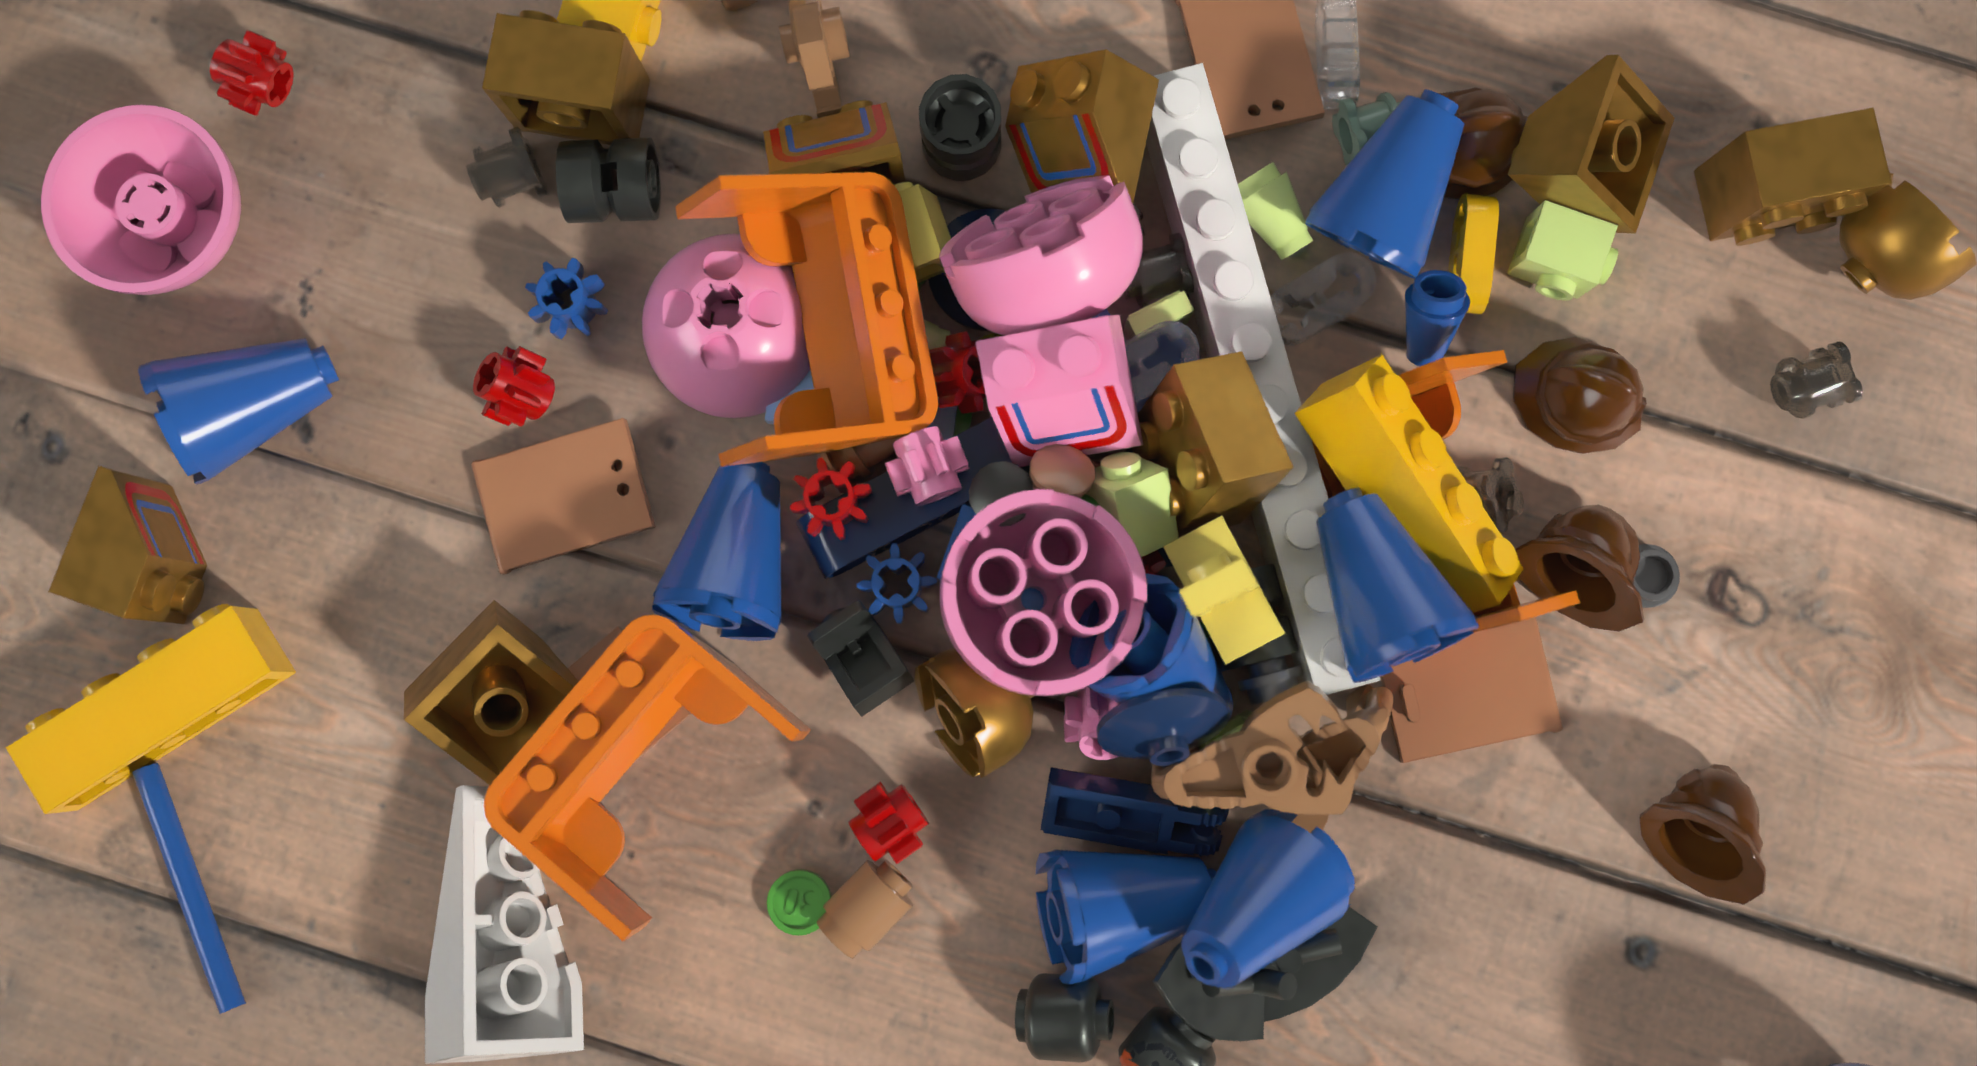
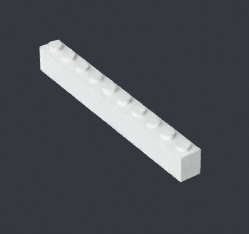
(1239, 316)

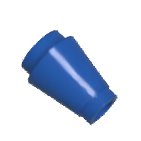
(1433, 314)

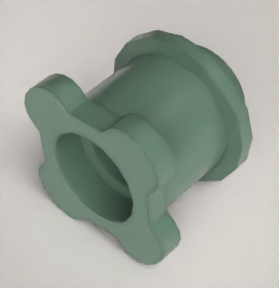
(1356, 125)

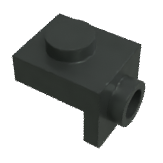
(860, 657)

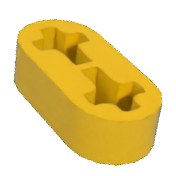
(1474, 247)

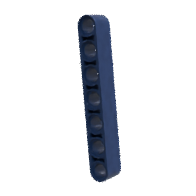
(899, 519)

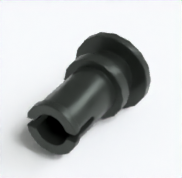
(997, 482)

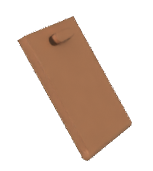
(1253, 62)
(563, 495)
(1473, 693)

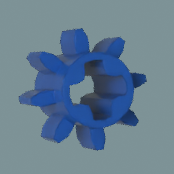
(549, 298)
(897, 566)

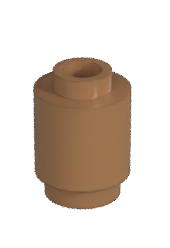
(866, 907)

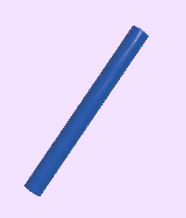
(188, 887)

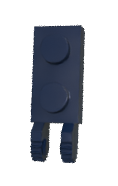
(1127, 815)

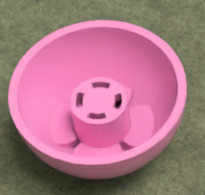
(117, 185)
(753, 347)

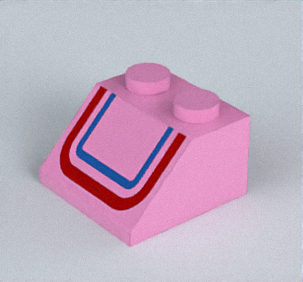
(1061, 388)

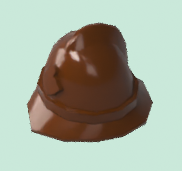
(1487, 141)
(1579, 395)
(1588, 553)
(1709, 835)

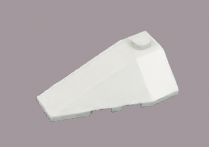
(496, 953)

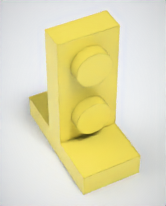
(1223, 590)

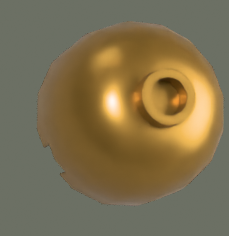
(1901, 245)
(980, 720)

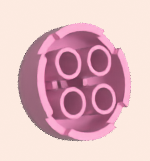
(1048, 258)
(1068, 555)

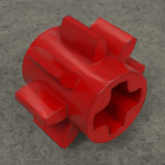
(251, 73)
(958, 373)
(514, 386)
(814, 492)
(888, 823)

